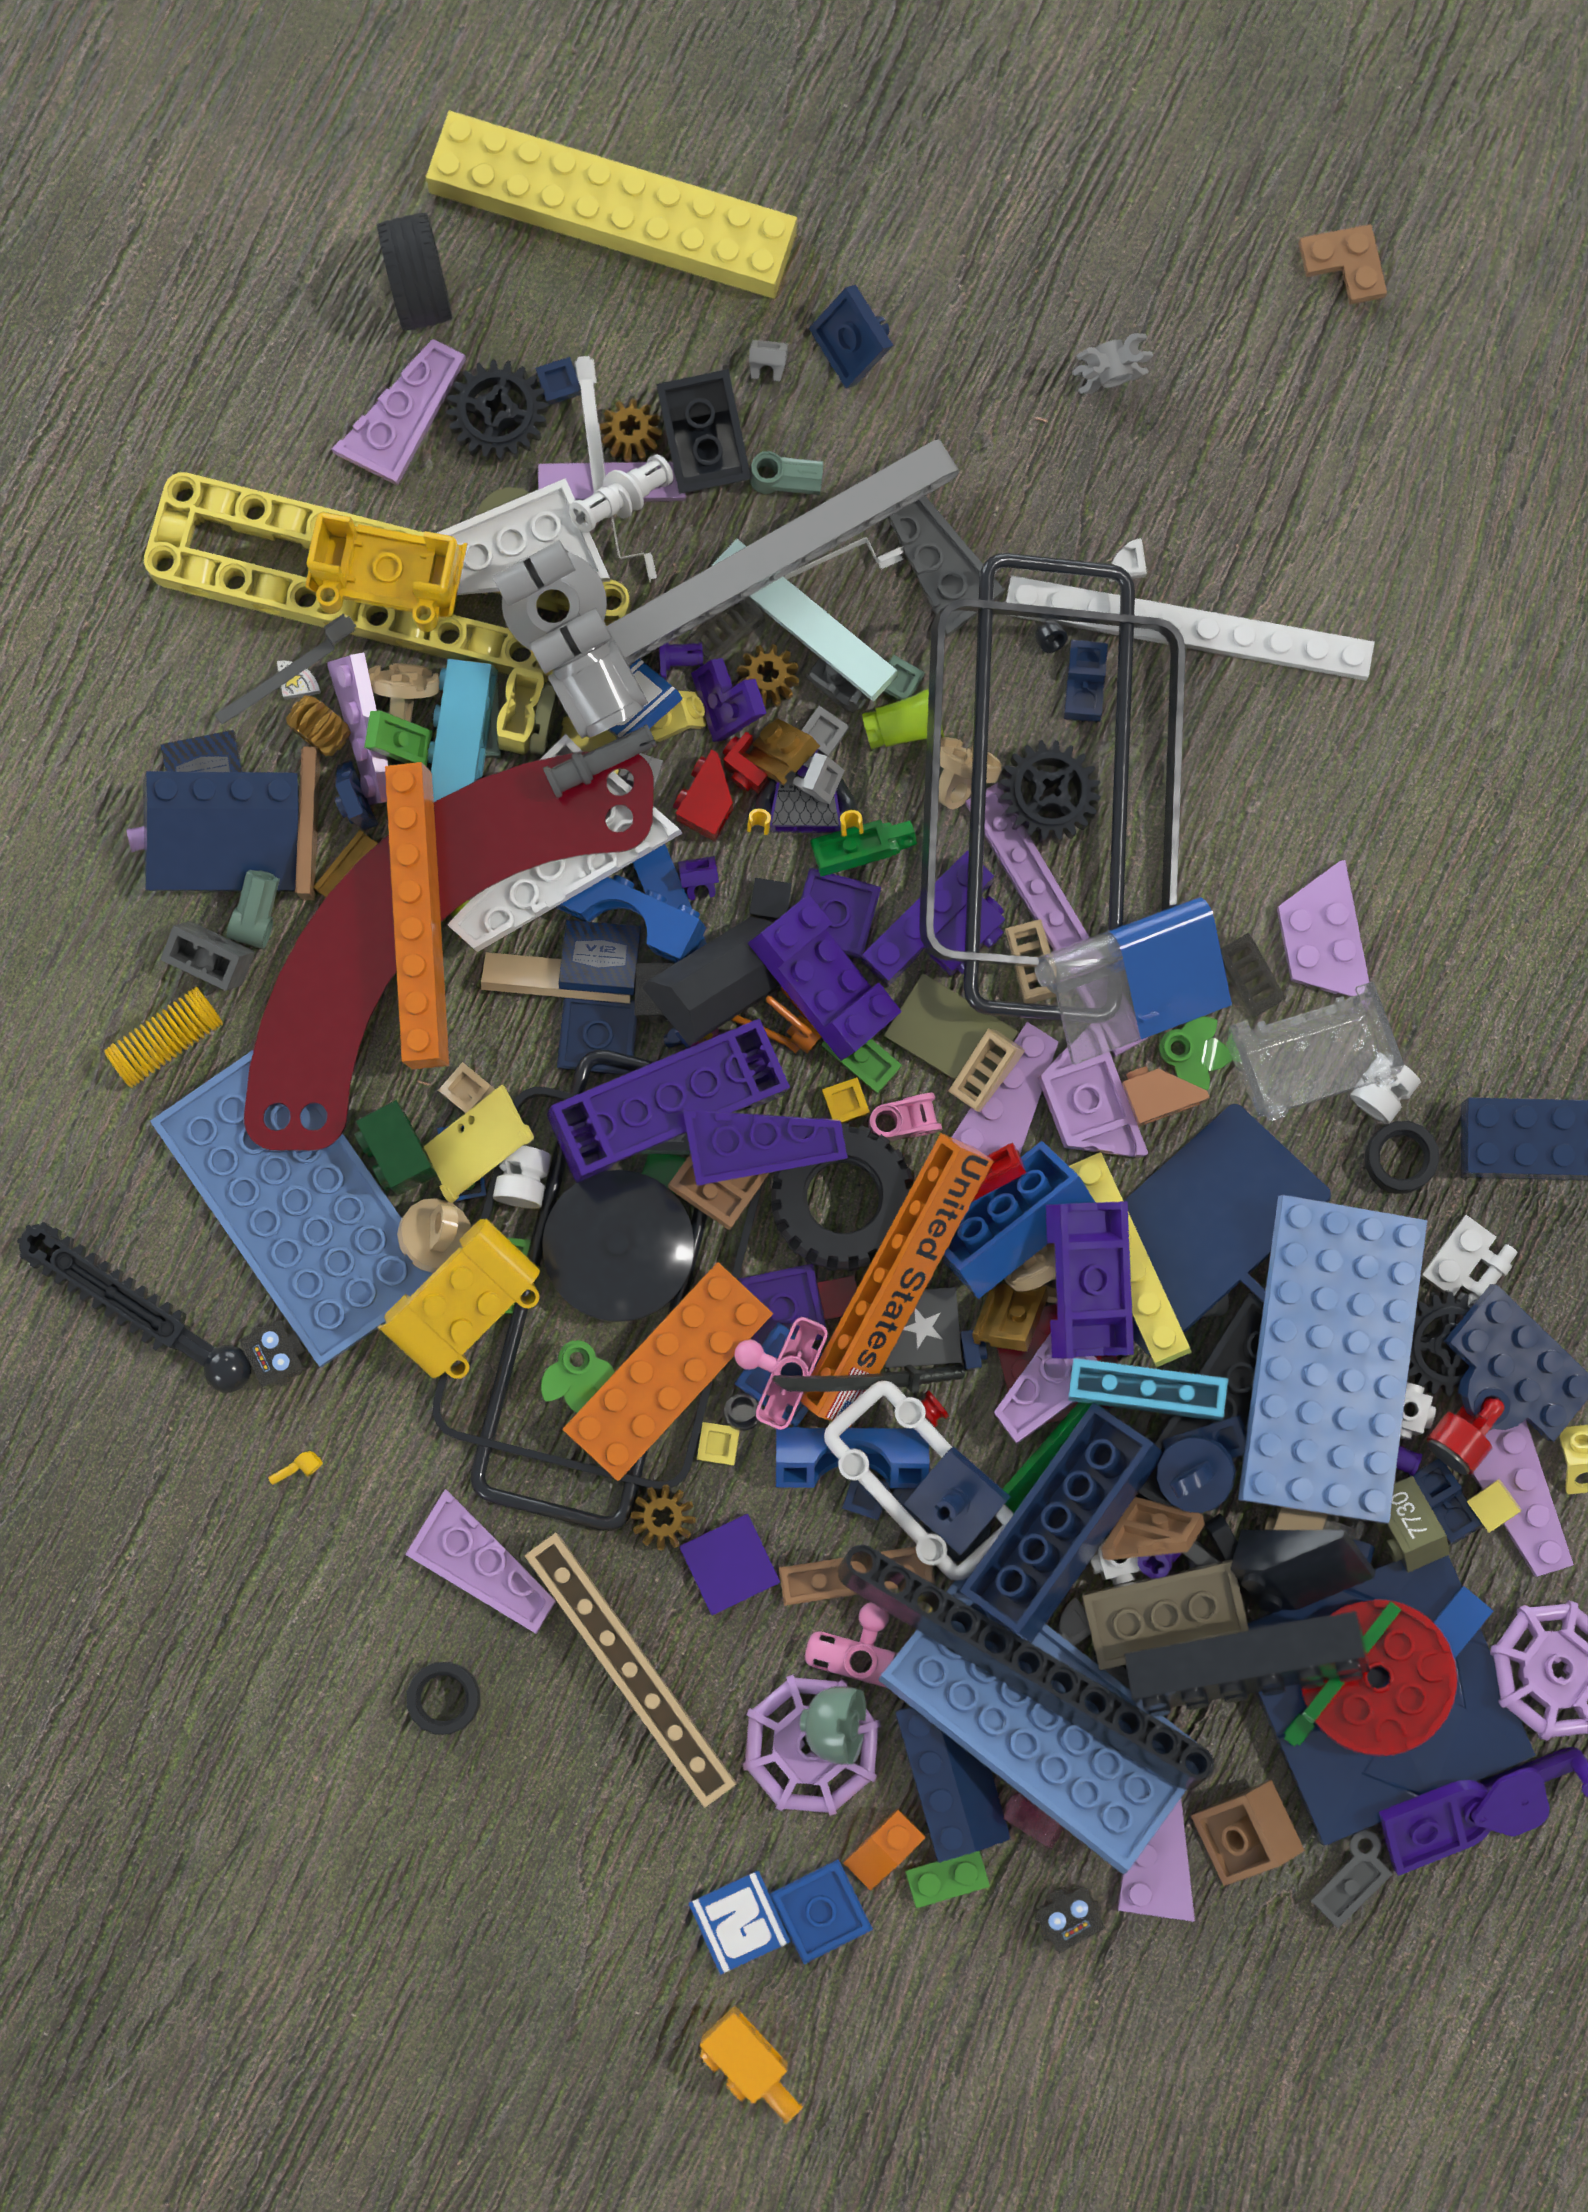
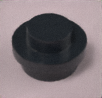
(741, 1412)

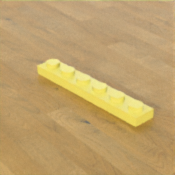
(1149, 1302)

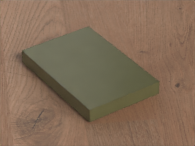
(943, 1029)

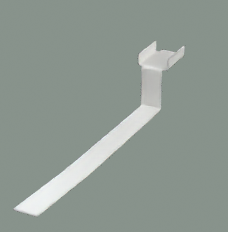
(586, 377)
(648, 556)
(884, 560)

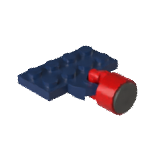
(1511, 1378)

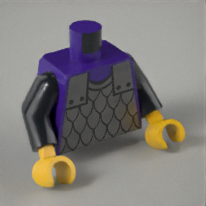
(794, 811)

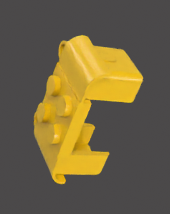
(384, 568)
(462, 1301)

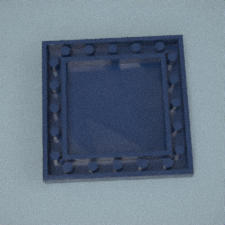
(1476, 1740)

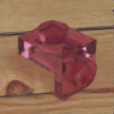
(1032, 1820)

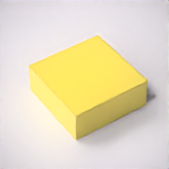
(718, 1444)
(1494, 1505)

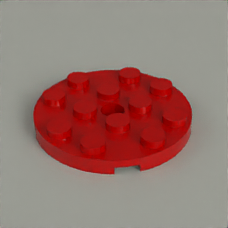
(1413, 1702)

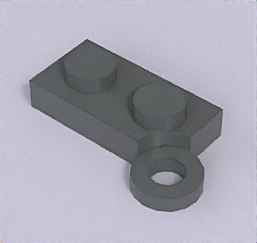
(1352, 1882)

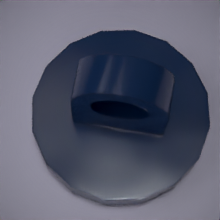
(1196, 1474)

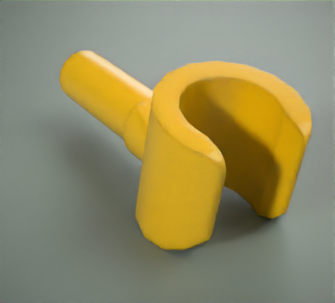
(306, 1461)

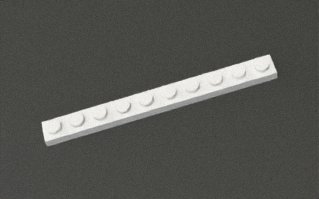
(1209, 630)

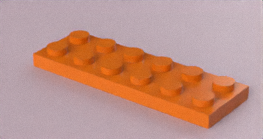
(667, 1371)

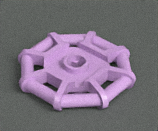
(1537, 1670)
(791, 1759)

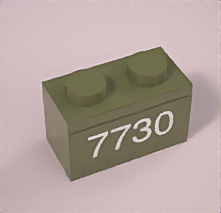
(1413, 1528)

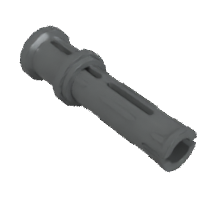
(583, 767)

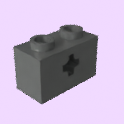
(207, 955)

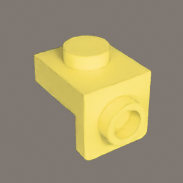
(685, 715)

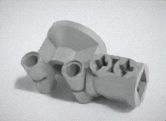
(588, 669)

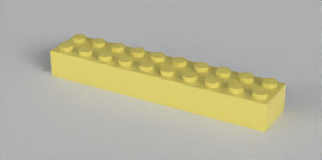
(611, 204)

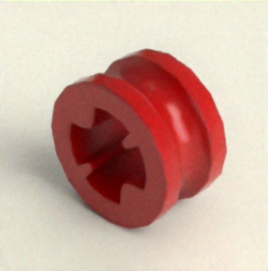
(933, 1409)

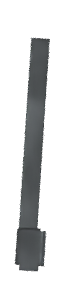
(335, 632)

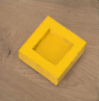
(846, 1101)

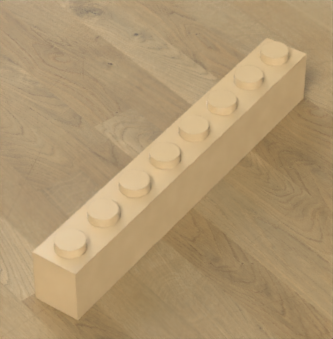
(630, 1669)

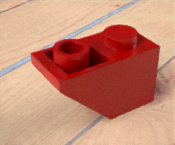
(707, 801)

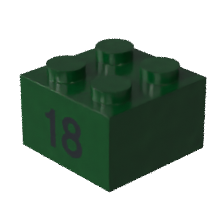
(396, 1148)

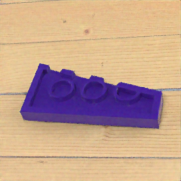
(754, 1144)

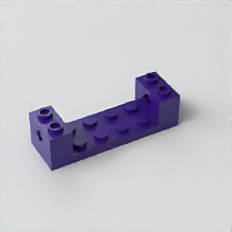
(648, 1104)

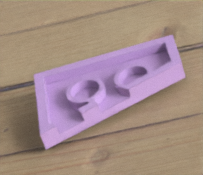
(1037, 1393)

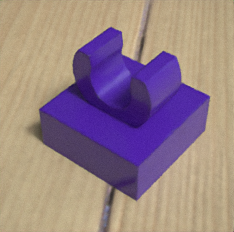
(698, 872)

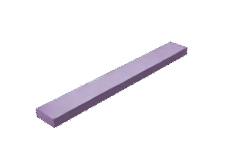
(1033, 879)

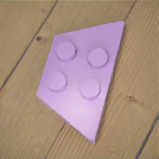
(1324, 934)
(1091, 1106)

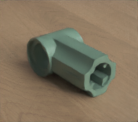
(791, 474)
(251, 919)

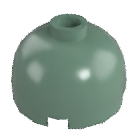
(834, 1724)

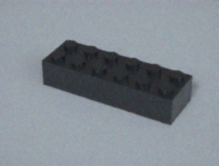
(1230, 1358)
(1248, 1663)

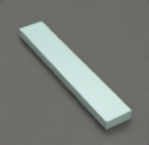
(822, 634)

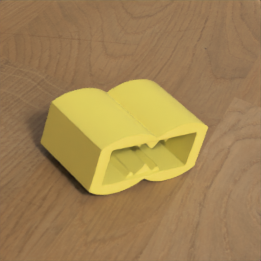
(517, 715)

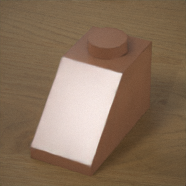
(1160, 1095)

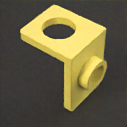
(1575, 1449)

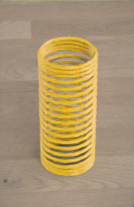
(204, 1012)

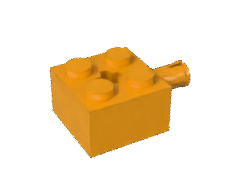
(748, 2062)

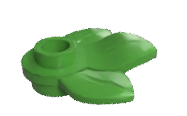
(1201, 1051)
(573, 1382)

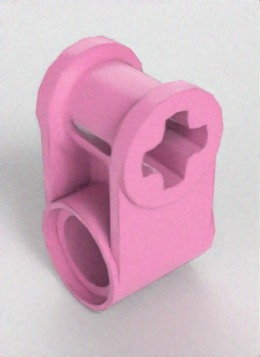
(908, 1117)

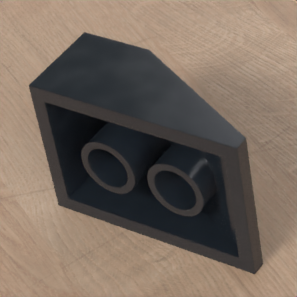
(703, 431)
(1297, 1566)

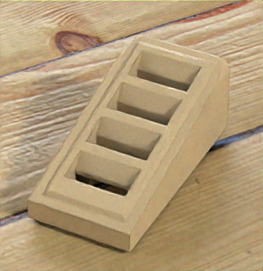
(1020, 931)
(975, 1062)

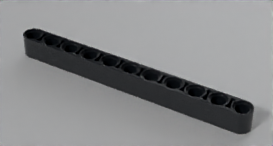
(1043, 1665)

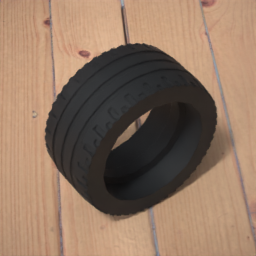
(414, 271)

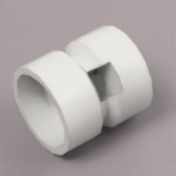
(1384, 1101)
(521, 1178)

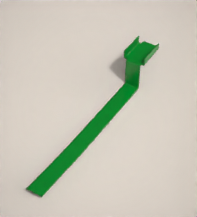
(1303, 1724)

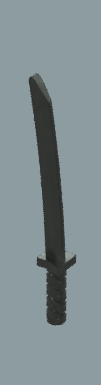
(909, 1378)

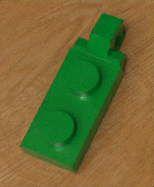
(877, 842)

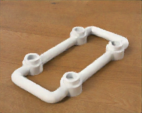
(855, 1466)

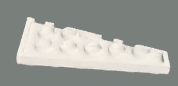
(518, 531)
(537, 890)

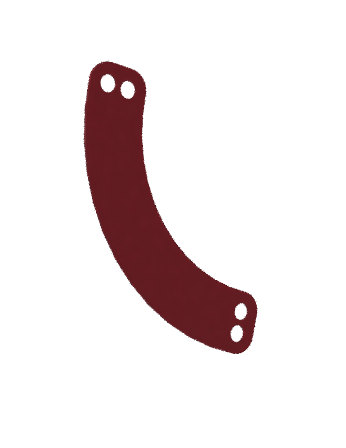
(348, 946)

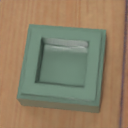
(906, 682)

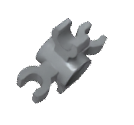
(1112, 363)

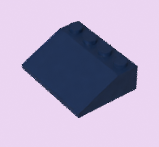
(217, 827)

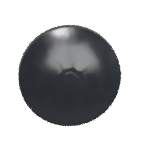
(618, 1246)

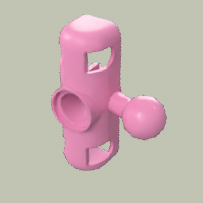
(751, 1355)
(840, 1653)

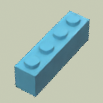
(461, 725)
(1148, 1389)

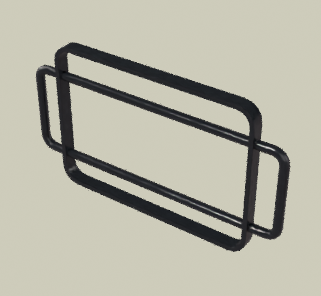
(1127, 622)
(517, 1321)

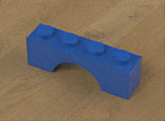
(670, 930)
(895, 1453)

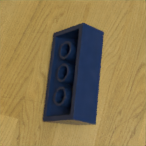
(953, 1790)

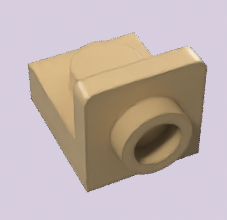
(465, 1088)

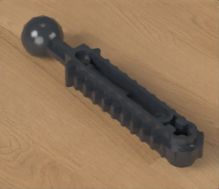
(224, 1367)

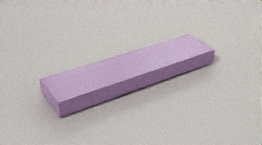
(581, 485)

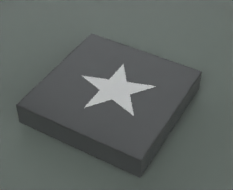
(930, 1333)

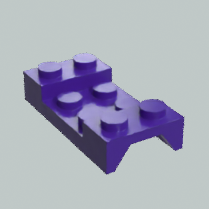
(823, 979)
(1091, 1279)

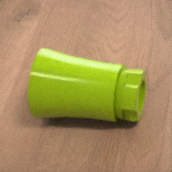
(898, 721)

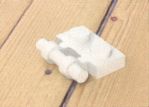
(1461, 1254)

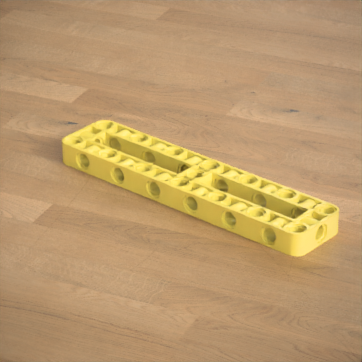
(280, 591)

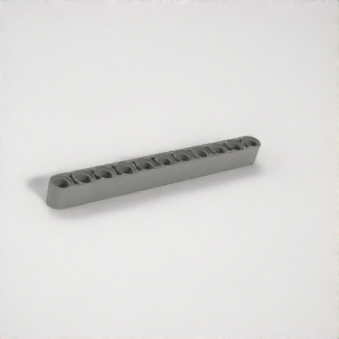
(783, 551)

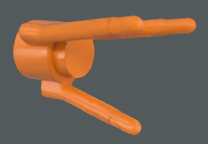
(802, 1032)

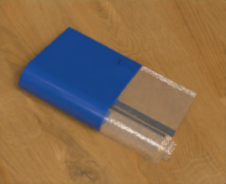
(1137, 979)

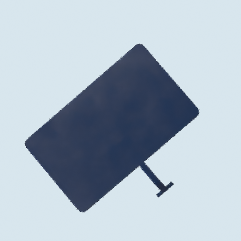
(1214, 1212)

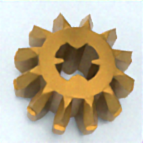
(642, 437)
(781, 671)
(318, 725)
(665, 1530)

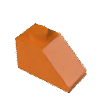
(884, 1849)

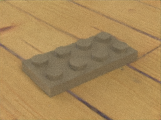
(1164, 1611)

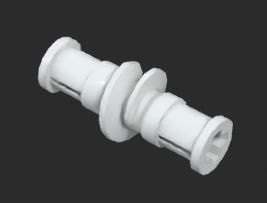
(621, 493)

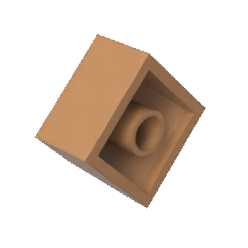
(1247, 1833)

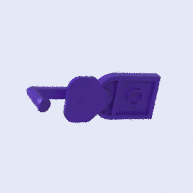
(1467, 1810)

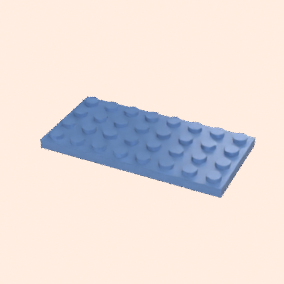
(301, 1219)
(1333, 1359)
(1050, 1761)

